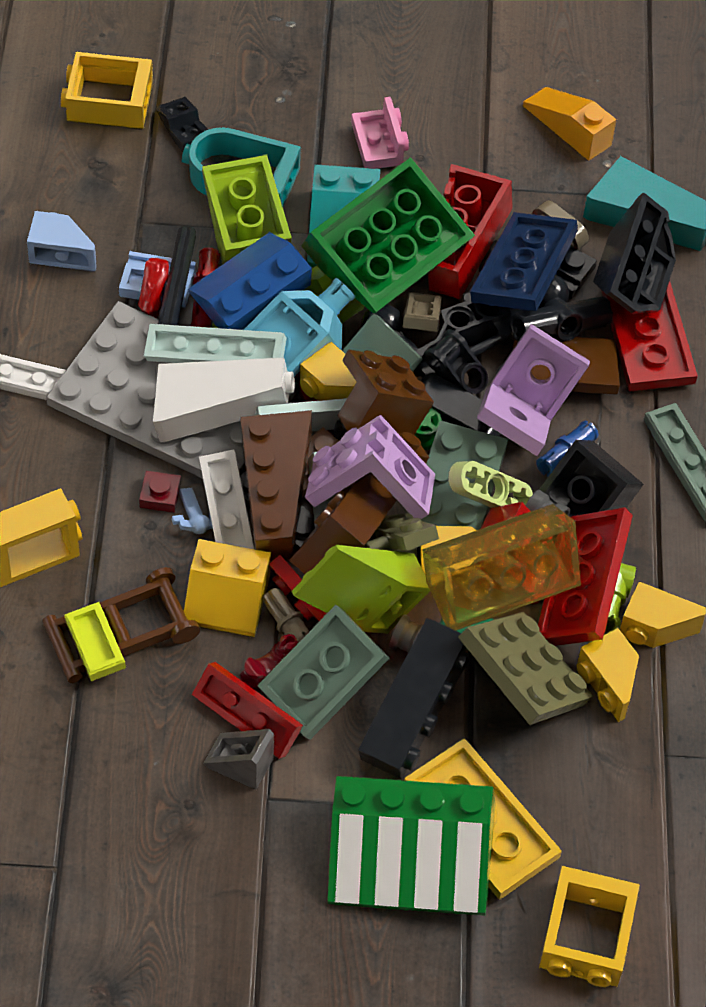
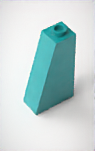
(623, 185)

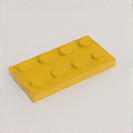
(518, 841)

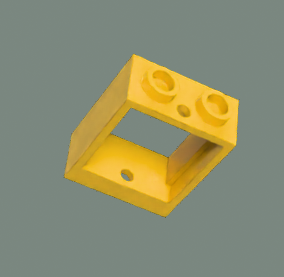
(112, 70)
(38, 536)
(598, 892)

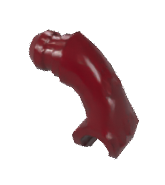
(257, 669)

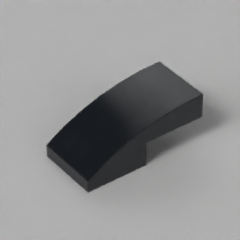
(181, 121)

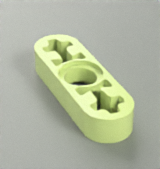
(479, 489)

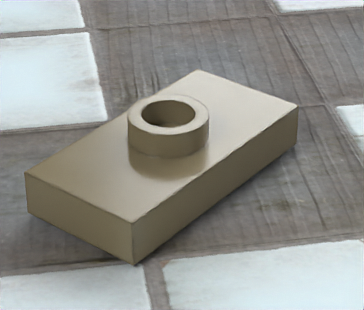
(422, 311)

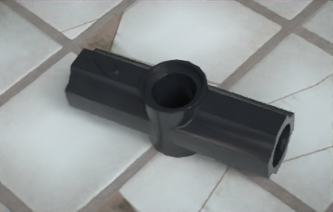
(564, 318)

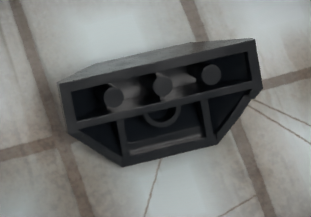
(638, 258)

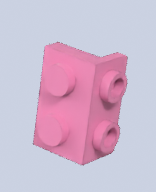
(380, 136)

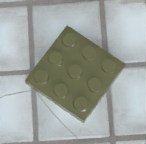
(526, 667)

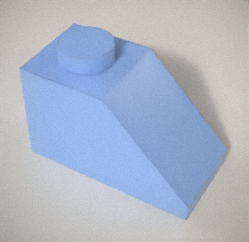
(59, 243)

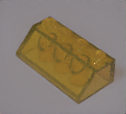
(503, 566)

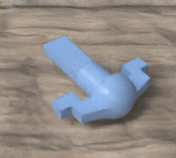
(197, 521)

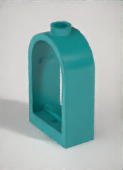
(243, 145)

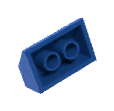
(250, 281)

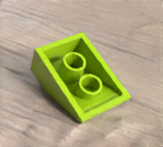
(243, 204)

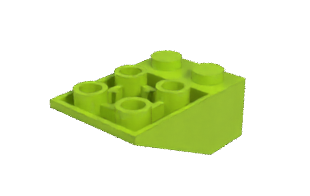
(366, 584)

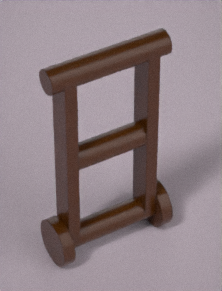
(157, 582)

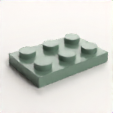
(455, 445)
(323, 671)

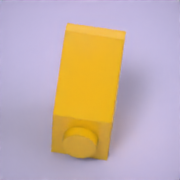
(326, 375)
(660, 617)

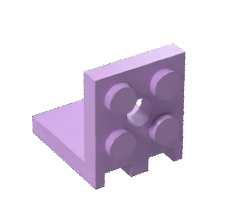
(520, 403)
(374, 450)

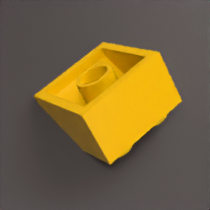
(227, 587)

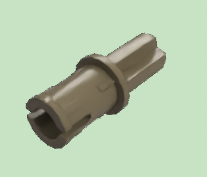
(288, 619)

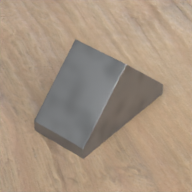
(242, 755)

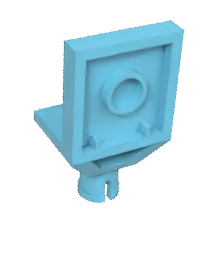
(305, 320)

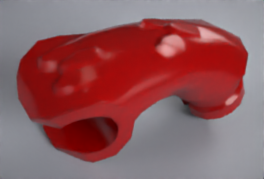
(153, 282)

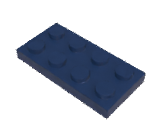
(524, 261)

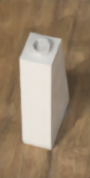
(216, 393)

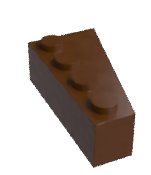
(275, 473)
(346, 520)

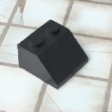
(590, 480)

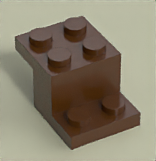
(386, 389)

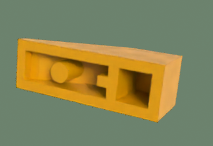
(574, 119)

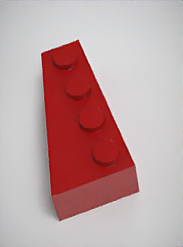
(483, 205)

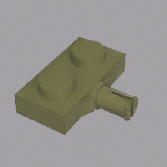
(403, 534)

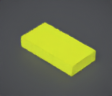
(95, 641)

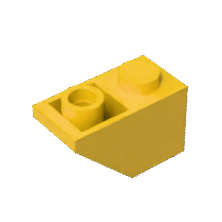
(610, 670)

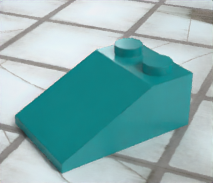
(336, 188)

